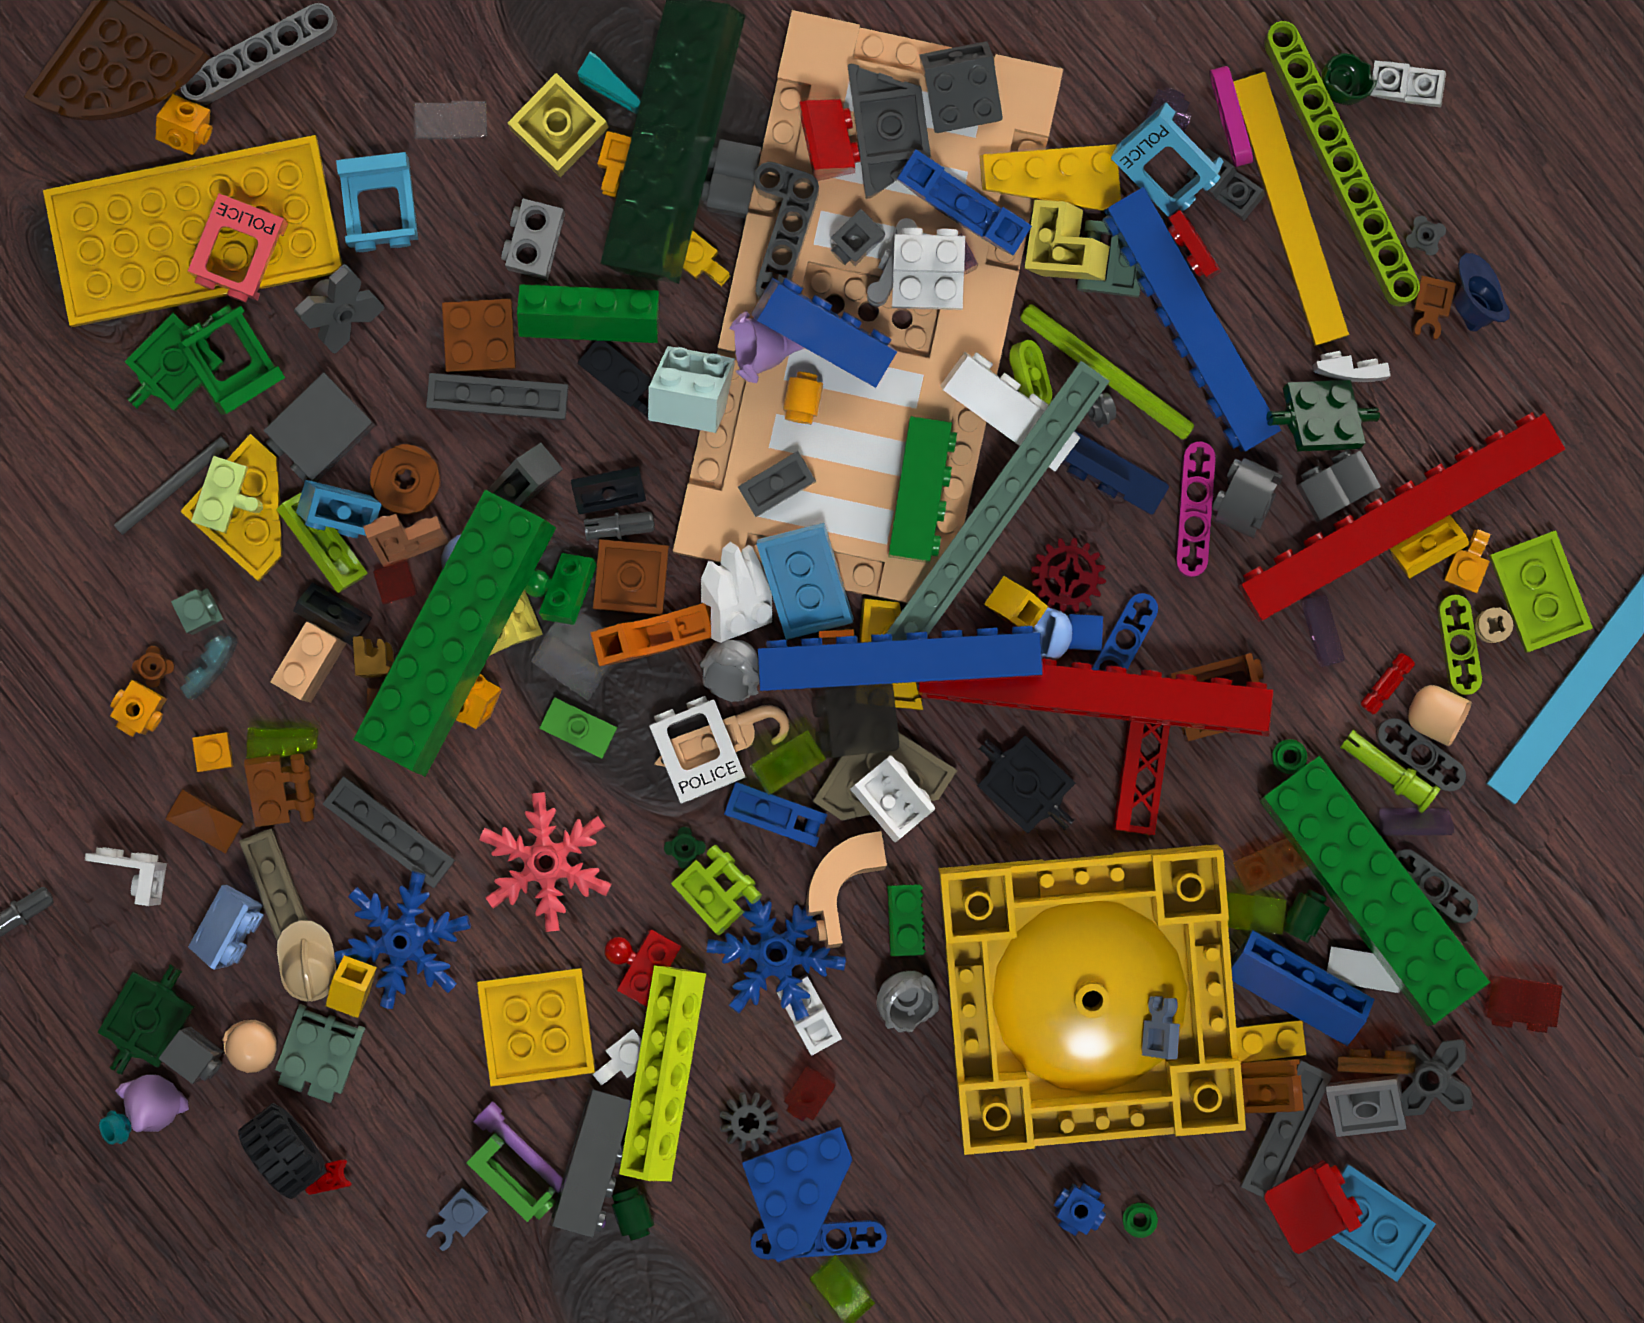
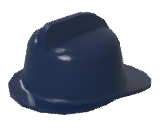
(1480, 294)

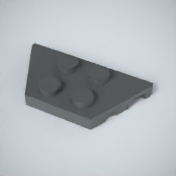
(888, 126)

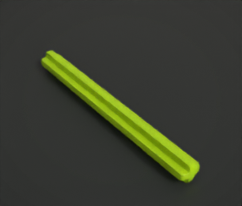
(1118, 379)

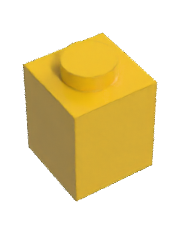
(1015, 604)
(350, 986)

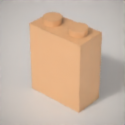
(308, 662)

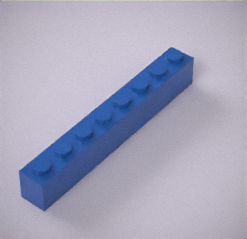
(1191, 320)
(900, 660)

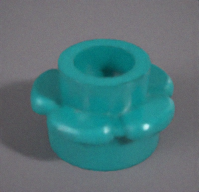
(115, 1128)

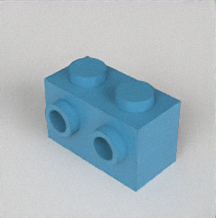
(337, 508)

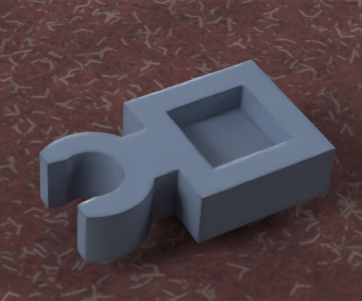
(1160, 1034)
(460, 1215)

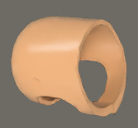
(1438, 713)
(250, 1045)

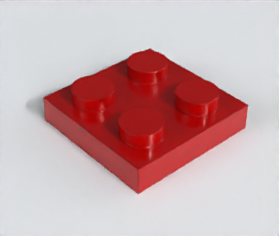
(1200, 257)

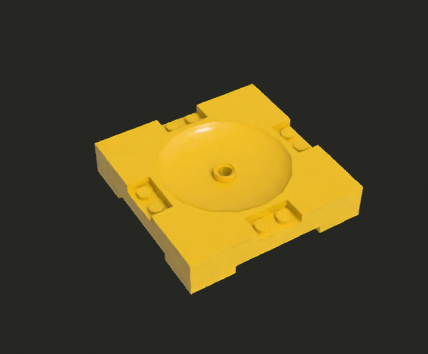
(1044, 934)

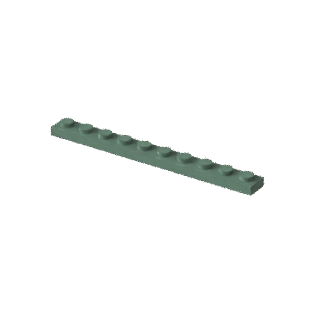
(1000, 502)

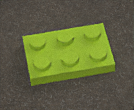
(1540, 591)

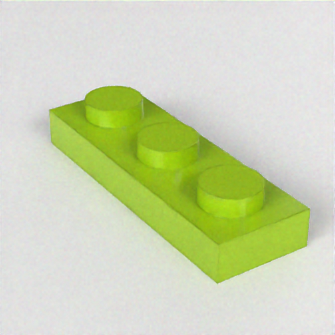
(325, 548)

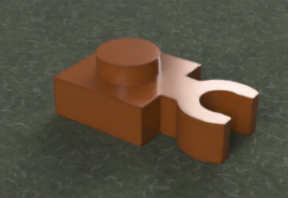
(1433, 302)

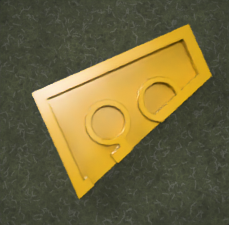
(877, 619)

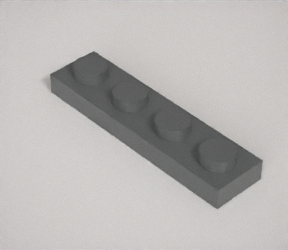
(497, 396)
(388, 831)
(1285, 1134)

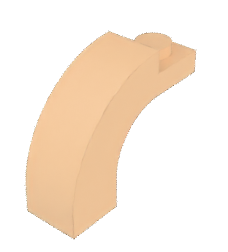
(849, 858)

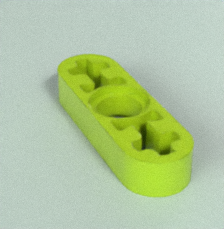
(1471, 669)

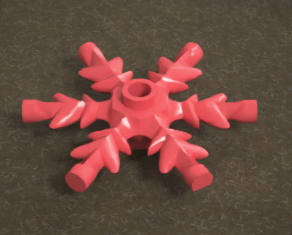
(531, 857)

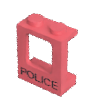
(247, 220)

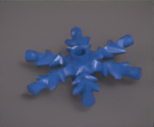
(414, 935)
(760, 953)

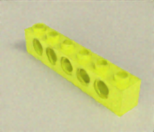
(662, 1074)

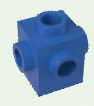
(1074, 1196)

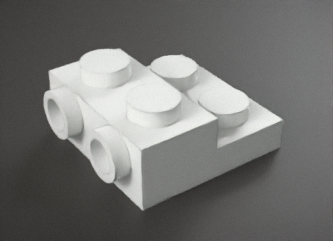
(928, 270)

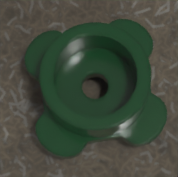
(675, 847)

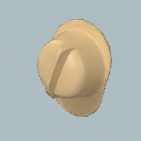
(306, 960)

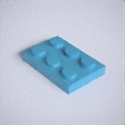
(805, 581)
(1389, 1228)

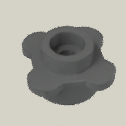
(1416, 239)
(1102, 410)

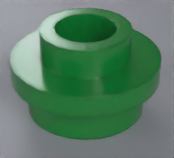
(1300, 756)
(1144, 1230)

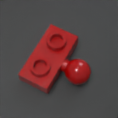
(653, 951)

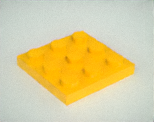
(536, 1027)

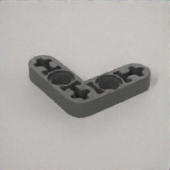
(1424, 870)

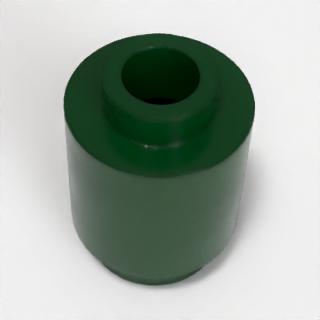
(1306, 915)
(632, 1213)

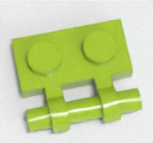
(708, 897)

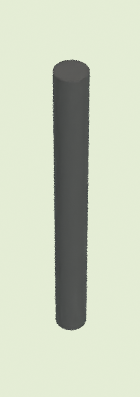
(171, 485)

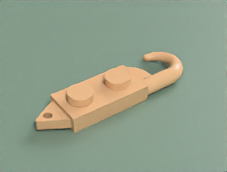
(701, 747)

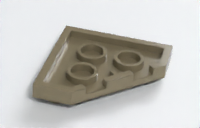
(923, 768)

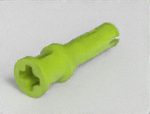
(1403, 780)

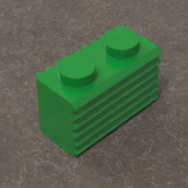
(905, 920)

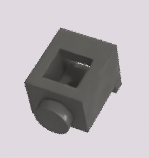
(862, 227)

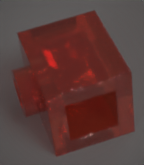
(808, 1094)

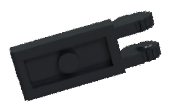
(616, 374)

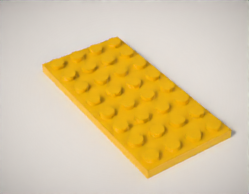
(132, 235)

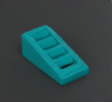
(600, 78)

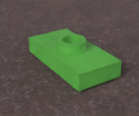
(578, 728)

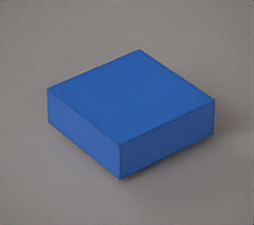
(1086, 632)

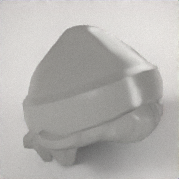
(731, 670)
(907, 1000)

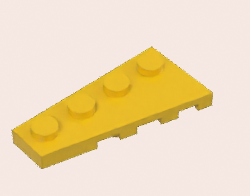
(1071, 175)

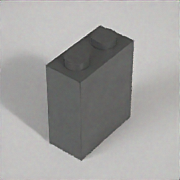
(318, 429)

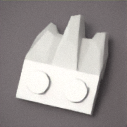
(736, 593)

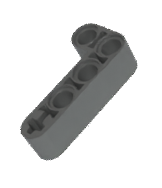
(790, 206)

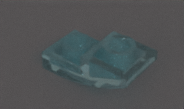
(216, 658)

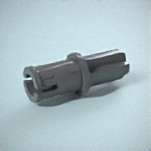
(618, 525)
(26, 908)

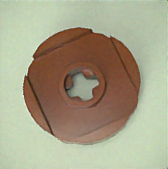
(415, 497)

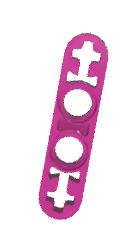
(1189, 509)

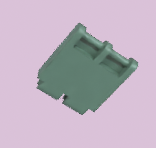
(318, 1055)

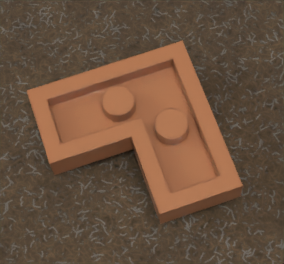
(397, 544)

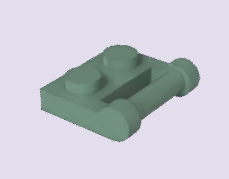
(1119, 276)

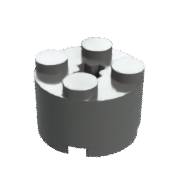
(1247, 497)

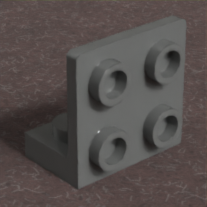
(961, 87)

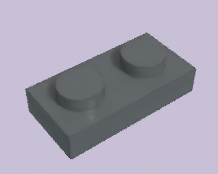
(776, 484)

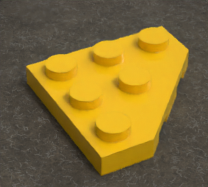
(251, 537)

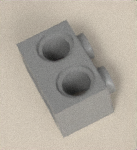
(542, 240)

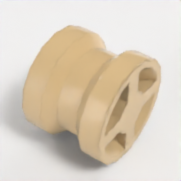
(1484, 627)

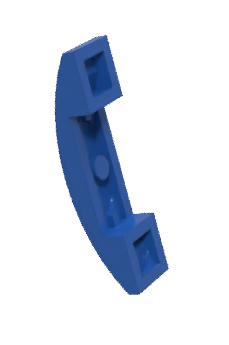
(963, 203)

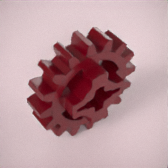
(1083, 577)

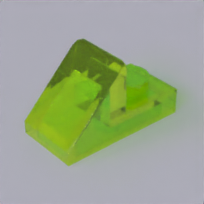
(1256, 913)
(842, 1290)

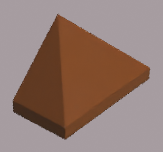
(204, 821)

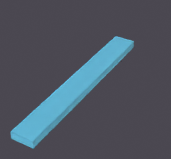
(1571, 698)

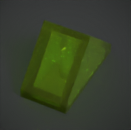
(787, 762)

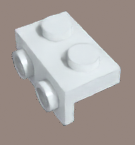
(893, 798)

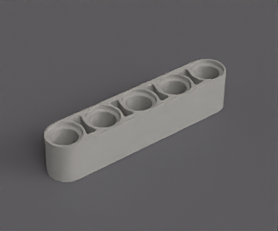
(276, 53)

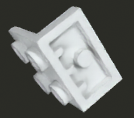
(146, 885)

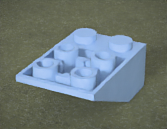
(226, 927)

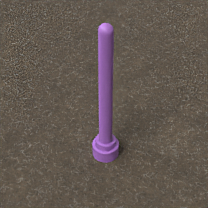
(492, 1120)

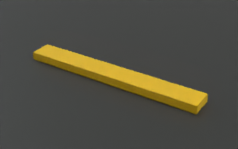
(1290, 210)

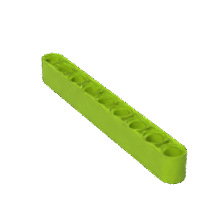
(1341, 146)

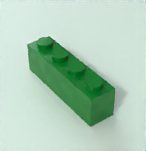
(588, 313)
(920, 490)

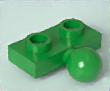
(565, 590)

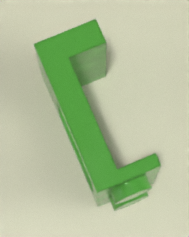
(506, 1185)

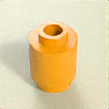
(802, 398)

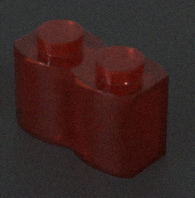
(1523, 1002)

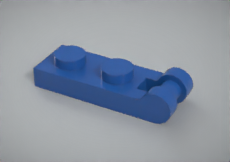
(774, 814)

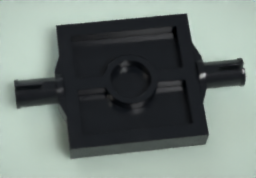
(1026, 784)

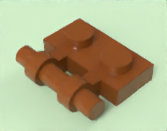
(268, 791)

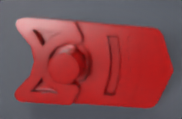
(331, 1180)

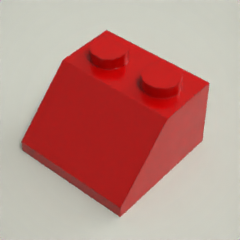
(827, 138)

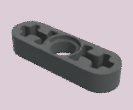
(1405, 732)

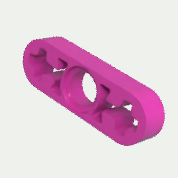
(1231, 116)

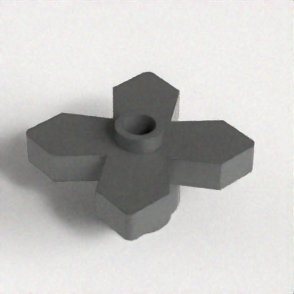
(335, 305)
(1450, 1090)

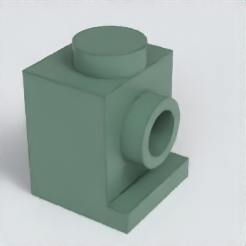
(197, 610)

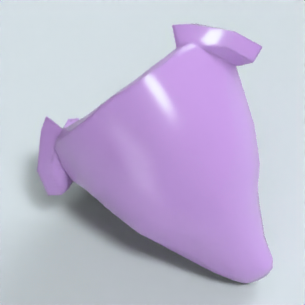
(759, 347)
(151, 1102)

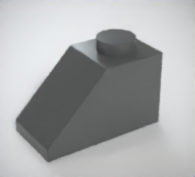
(526, 476)

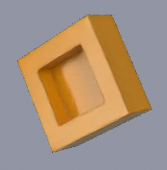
(212, 752)

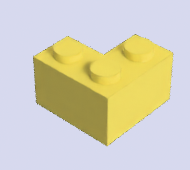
(1056, 245)

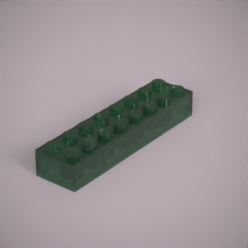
(673, 139)

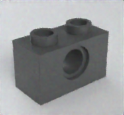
(192, 1056)

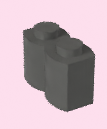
(732, 178)
(1337, 485)

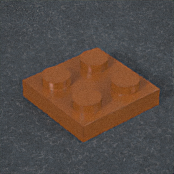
(479, 335)
(631, 577)

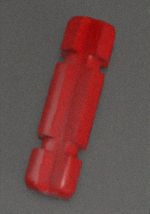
(1387, 683)

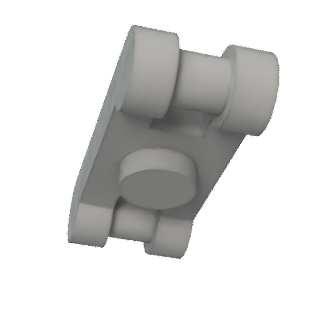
(879, 291)

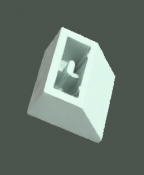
(690, 389)

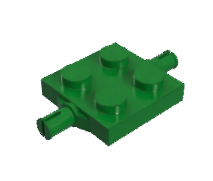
(165, 369)

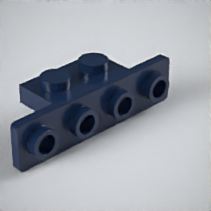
(1114, 475)

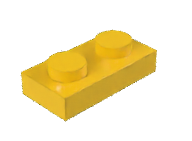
(1429, 546)
(1271, 1041)

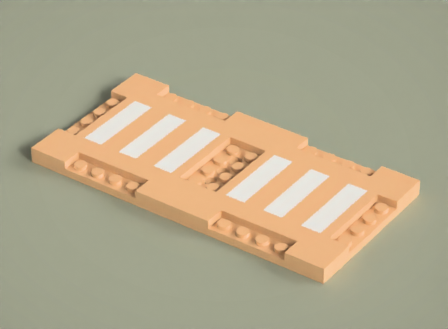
(861, 429)

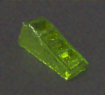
(280, 741)

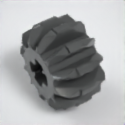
(755, 1131)

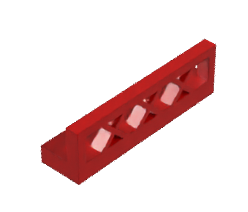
(1128, 777)

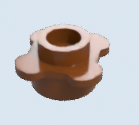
(142, 666)

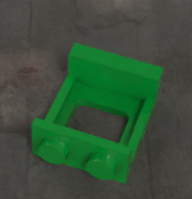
(242, 385)

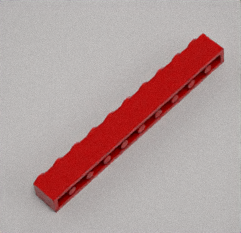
(1401, 517)
(1120, 697)

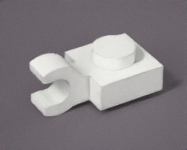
(624, 1058)

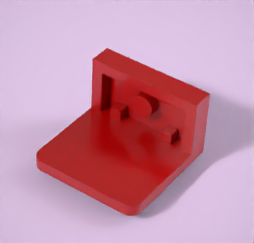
(1313, 1206)

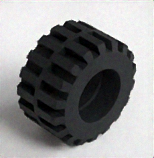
(282, 1151)

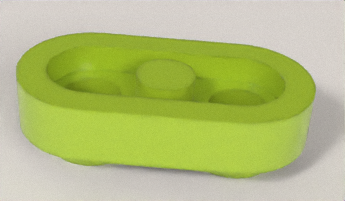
(1030, 370)

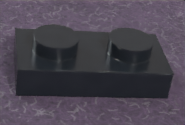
(608, 490)
(332, 613)

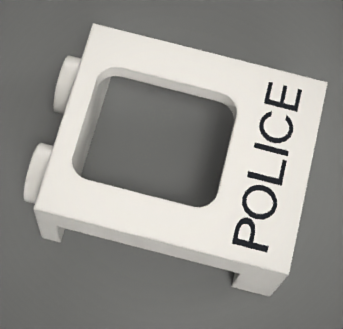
(708, 776)

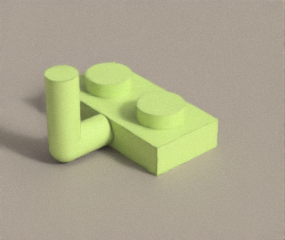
(222, 494)

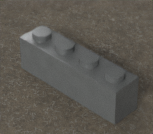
(591, 1164)

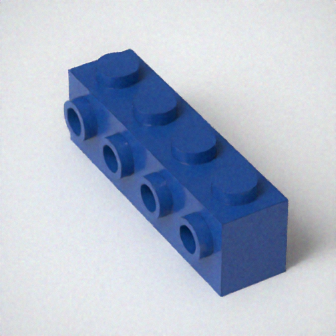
(825, 332)
(1303, 990)

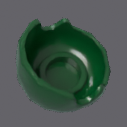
(1347, 79)

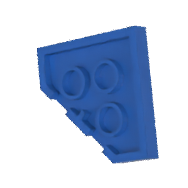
(797, 1190)

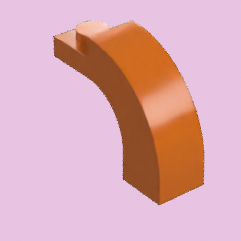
(652, 635)

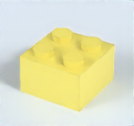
(558, 125)

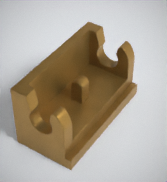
(371, 661)

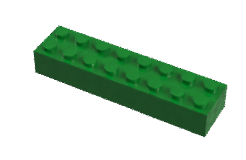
(455, 633)
(1374, 891)

